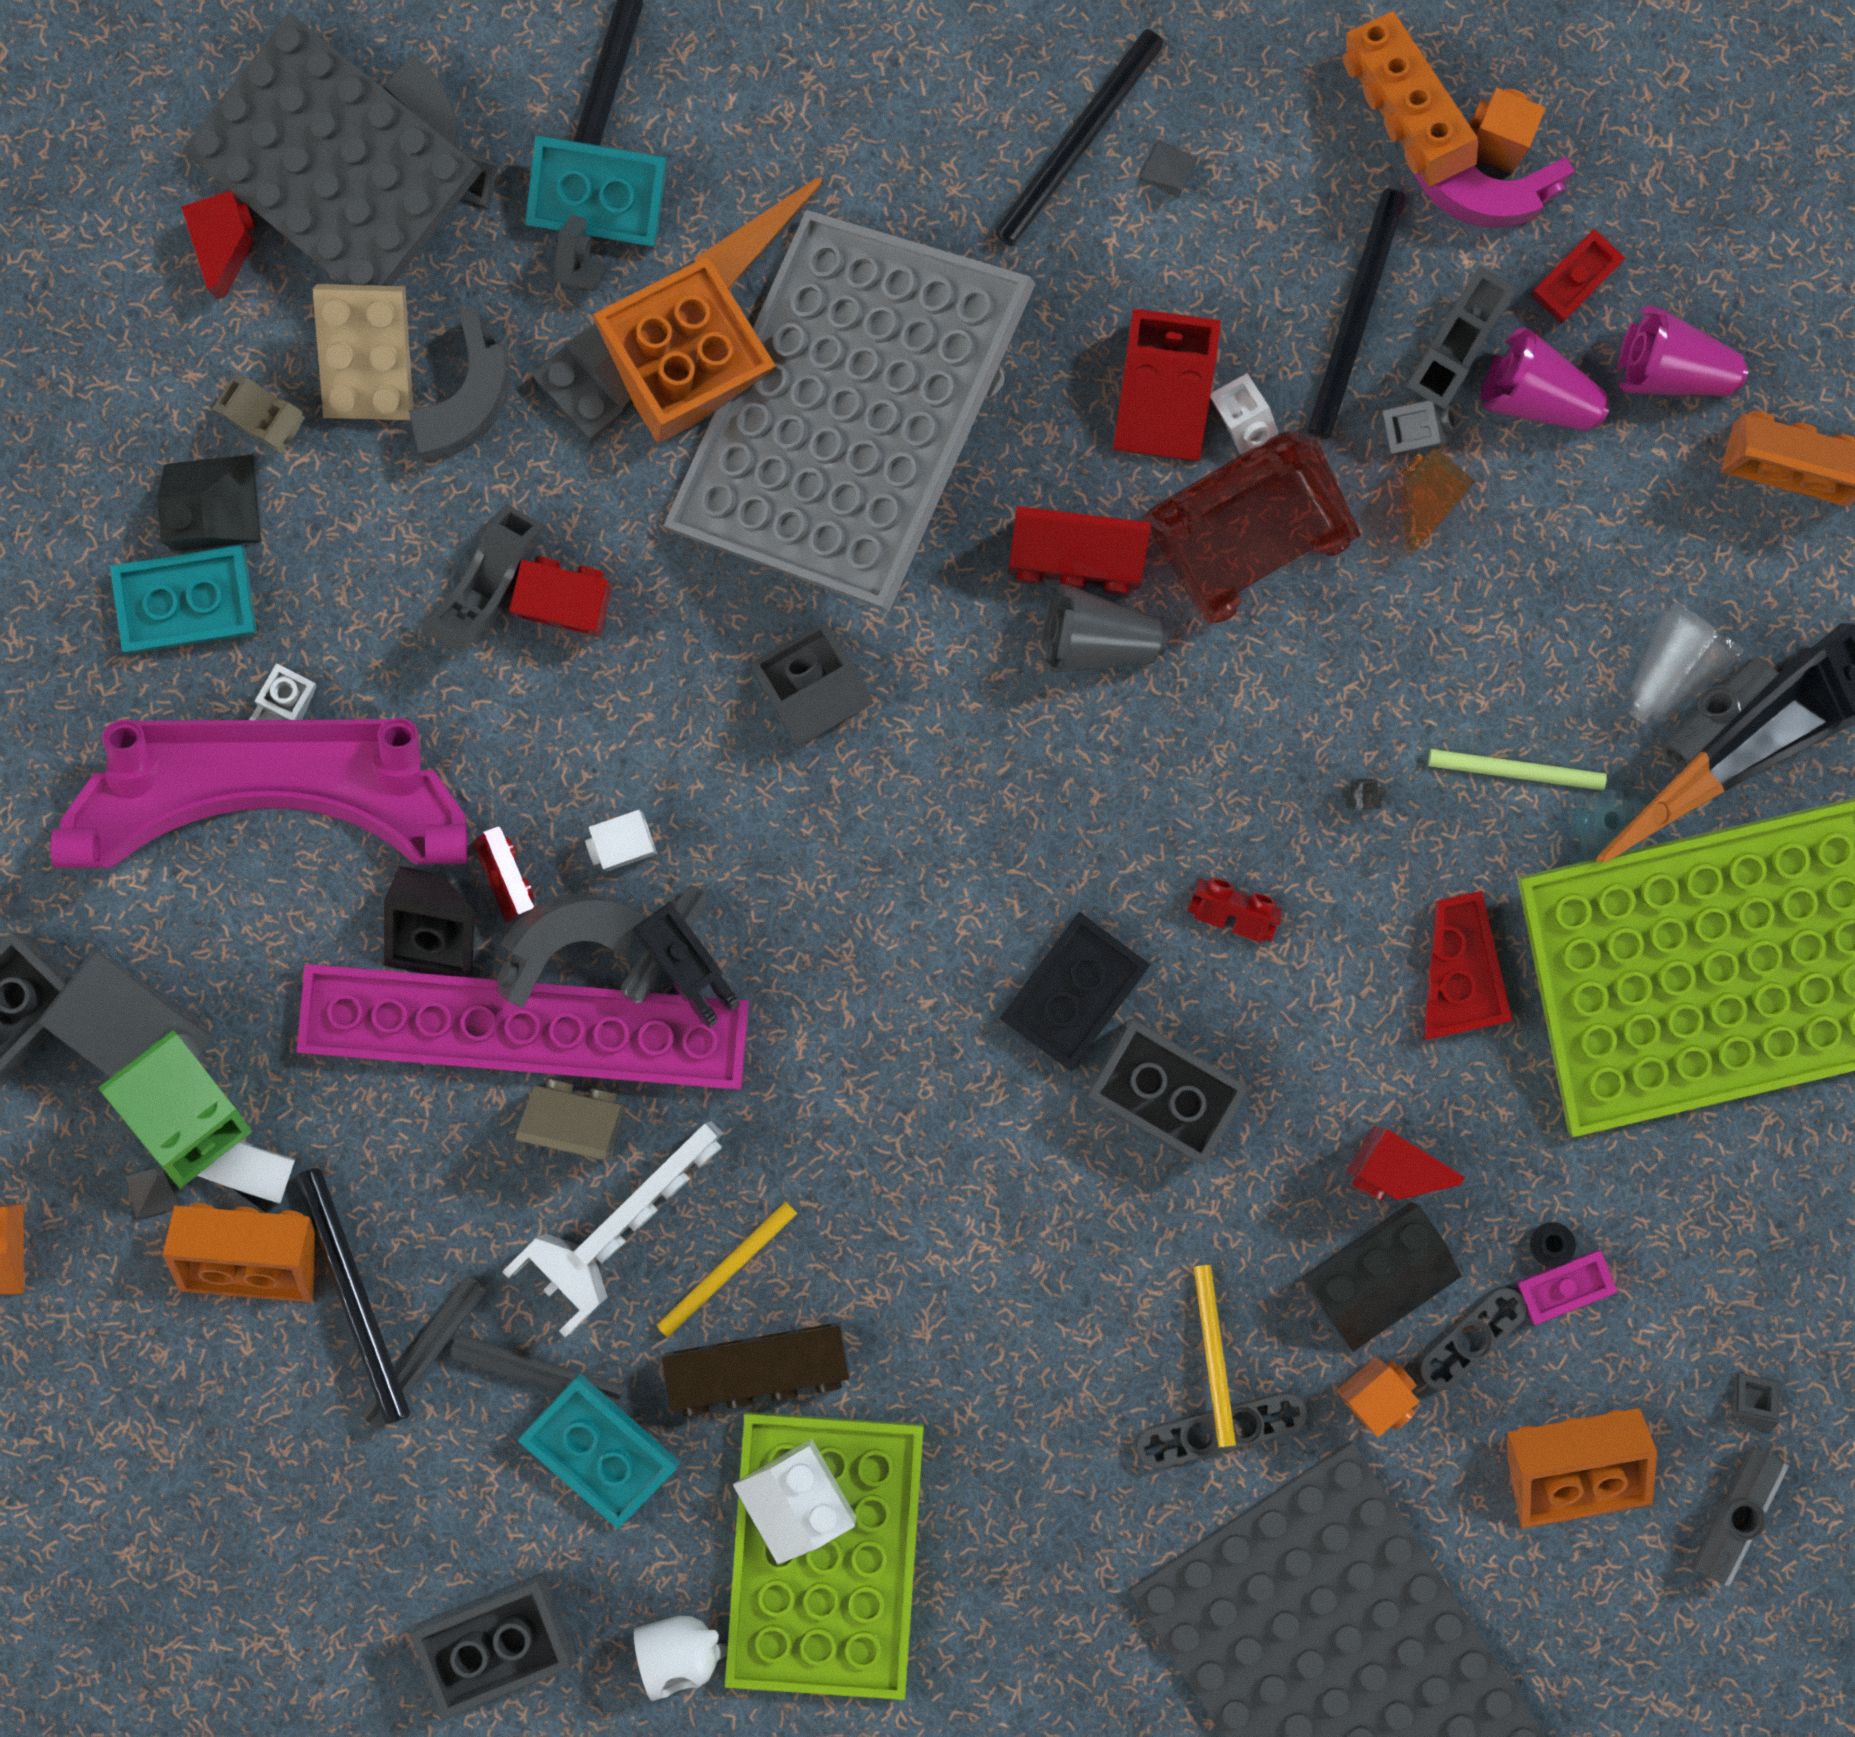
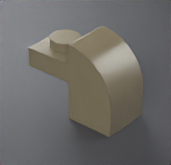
(259, 413)

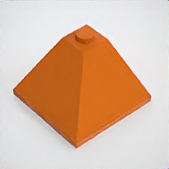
(682, 348)

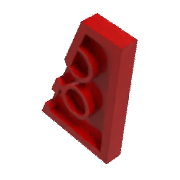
(1464, 970)

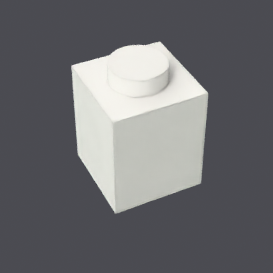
(620, 841)

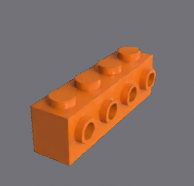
(1410, 99)

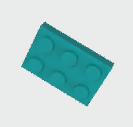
(607, 185)
(183, 600)
(598, 1451)

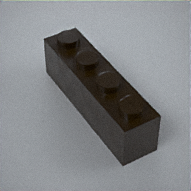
(756, 1367)

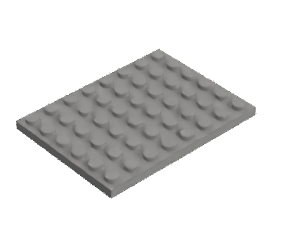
(867, 410)

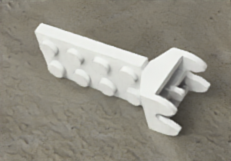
(575, 1266)

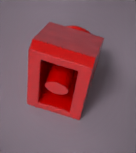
(220, 238)

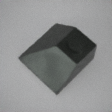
(208, 503)
(427, 925)

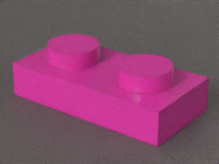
(1566, 1287)

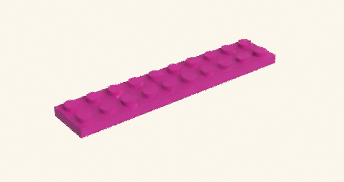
(554, 1033)

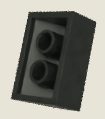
(1383, 1275)

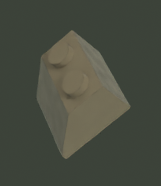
(572, 1120)

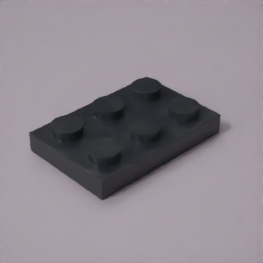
(1075, 991)

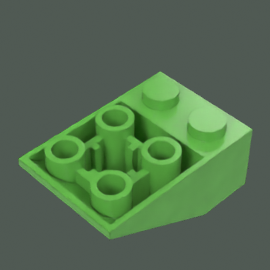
(175, 1109)

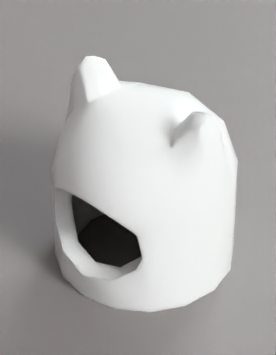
(676, 1655)

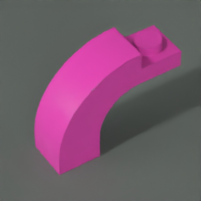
(1495, 202)

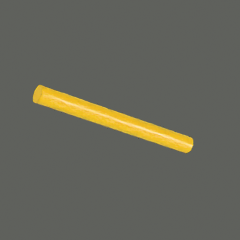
(726, 1269)
(1214, 1356)

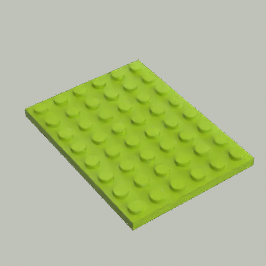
(1698, 967)

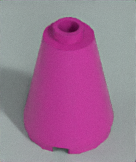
(1677, 359)
(1542, 386)

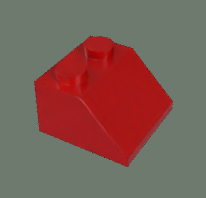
(1397, 1168)

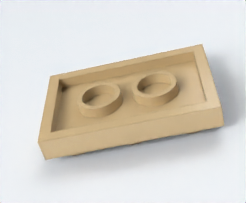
(363, 351)

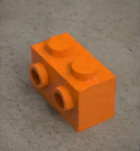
(1505, 128)
(1380, 1396)

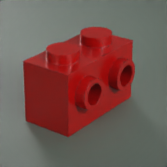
(561, 596)

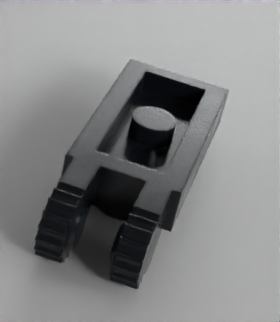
(684, 961)

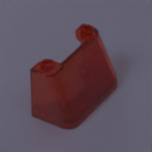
(1251, 521)

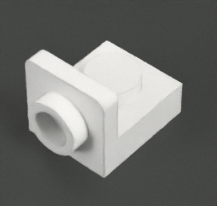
(1244, 413)

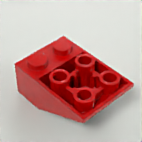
(1166, 384)

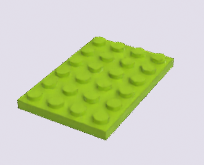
(843, 1610)

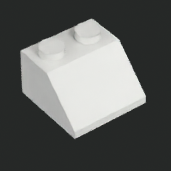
(796, 1503)

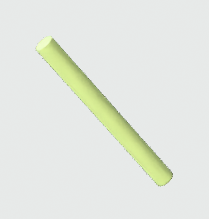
(1517, 769)

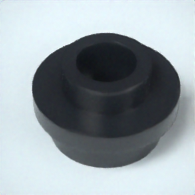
(1539, 1249)

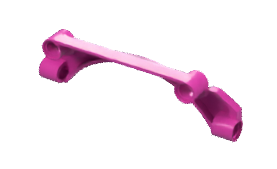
(197, 769)

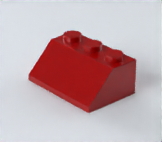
(1078, 549)

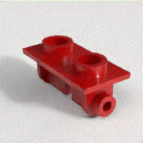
(1252, 912)

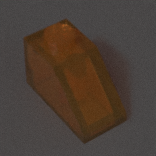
(1429, 495)

